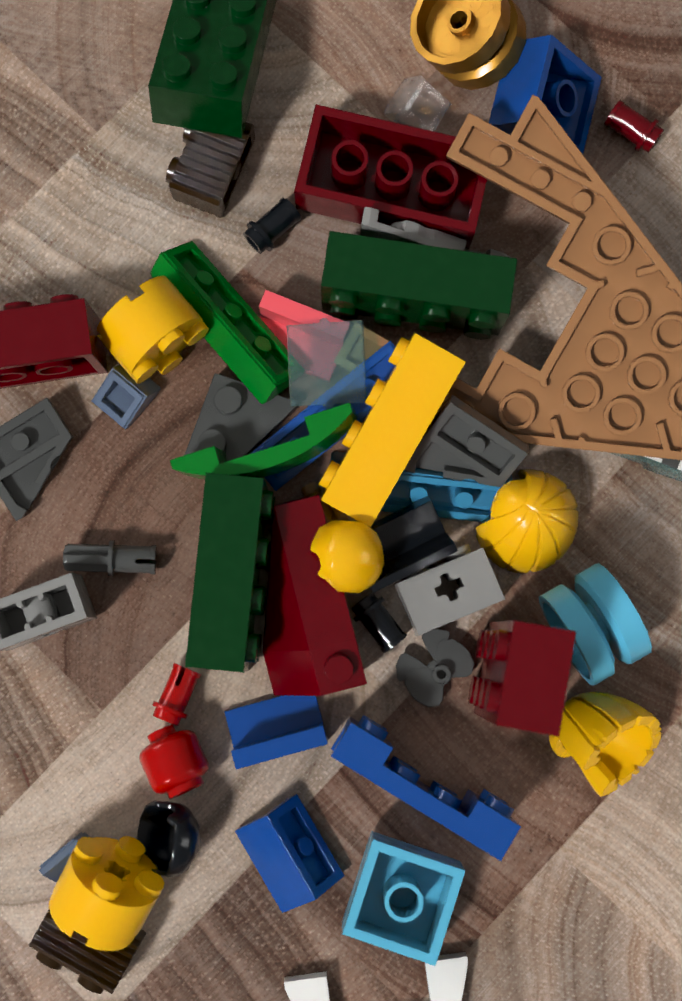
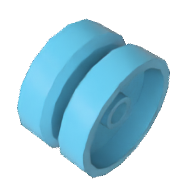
(603, 623)

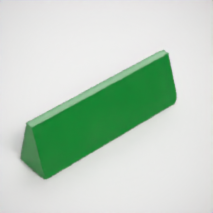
(233, 326)

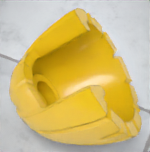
(529, 523)
(606, 738)

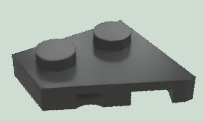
(235, 418)
(468, 447)
(28, 454)

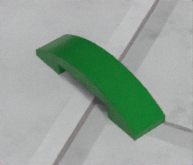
(323, 429)

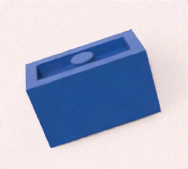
(275, 729)
(290, 854)

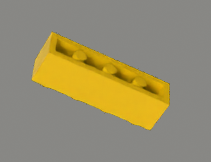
(392, 428)

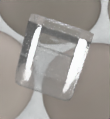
(417, 104)

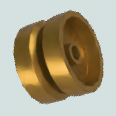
(469, 39)

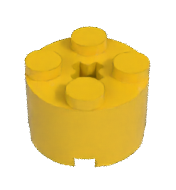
(151, 329)
(106, 892)

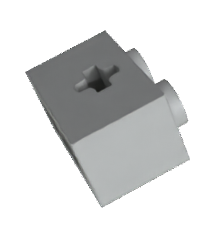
(476, 590)
(44, 611)

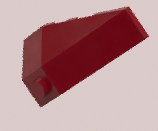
(307, 622)

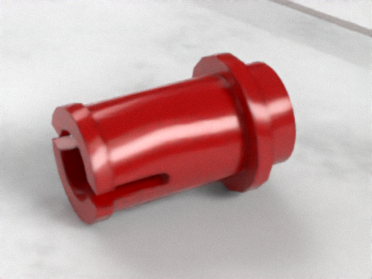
(176, 695)

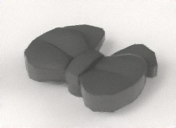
(428, 681)

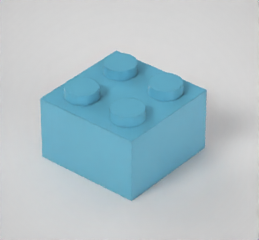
(403, 898)

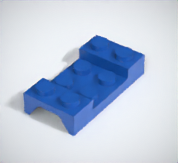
(477, 818)

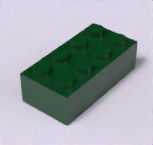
(209, 64)
(417, 285)
(229, 572)

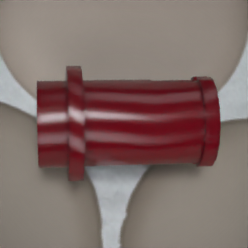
(634, 126)

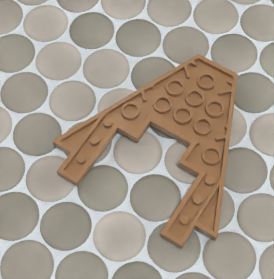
(619, 358)

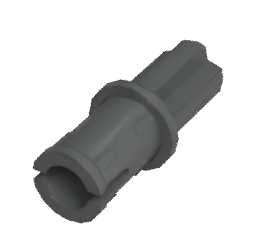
(110, 558)

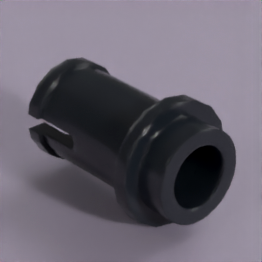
(271, 226)
(378, 622)

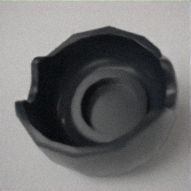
(169, 836)

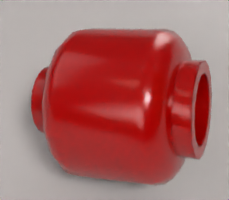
(173, 761)

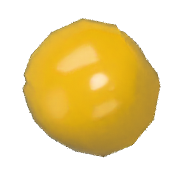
(348, 555)

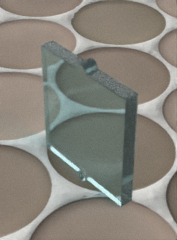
(326, 363)

